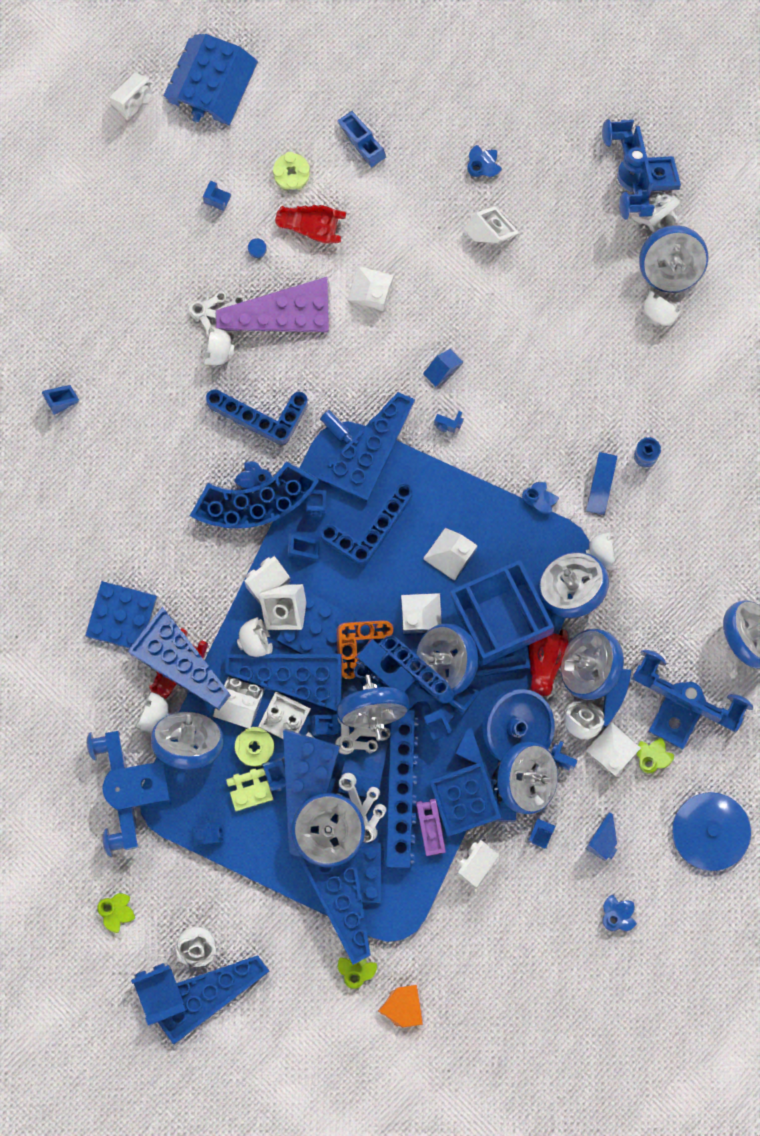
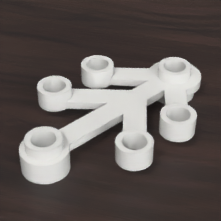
(206, 312)
(352, 744)
(350, 787)

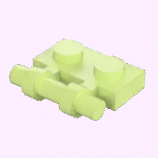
(250, 795)

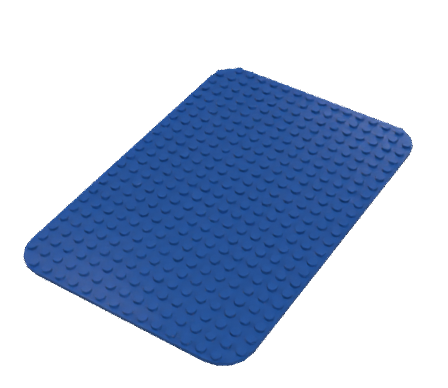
(441, 499)

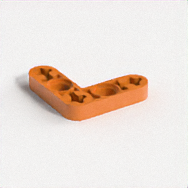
(350, 640)

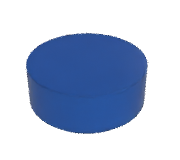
(257, 248)

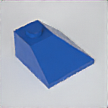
(604, 839)

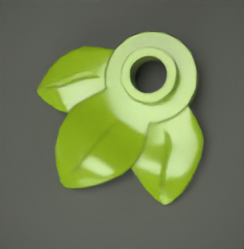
(654, 753)
(119, 911)
(362, 970)

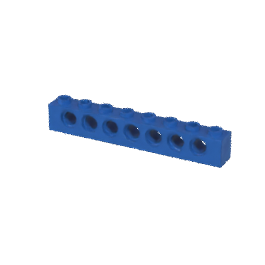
(394, 859)

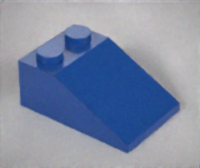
(366, 768)

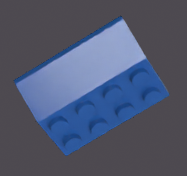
(211, 76)

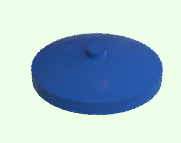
(517, 718)
(711, 831)

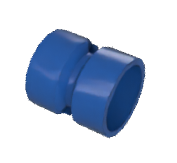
(647, 452)

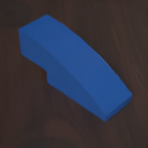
(362, 138)
(601, 483)
(615, 697)

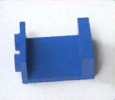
(158, 994)

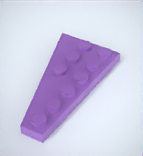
(289, 310)

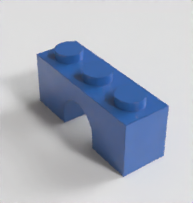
(370, 659)
(418, 696)

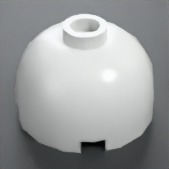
(660, 310)
(217, 347)
(603, 550)
(254, 638)
(152, 712)
(584, 720)
(196, 946)

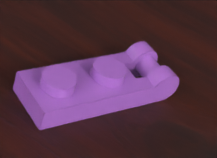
(431, 828)

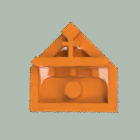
(403, 1007)

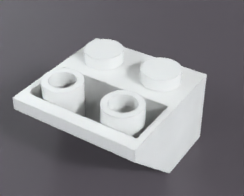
(131, 95)
(267, 577)
(242, 704)
(477, 864)

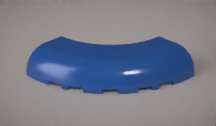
(255, 505)

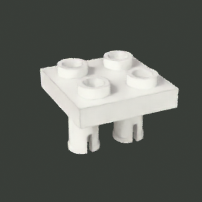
(664, 208)
(283, 714)

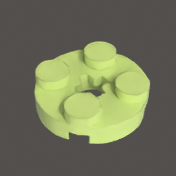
(291, 181)
(263, 740)

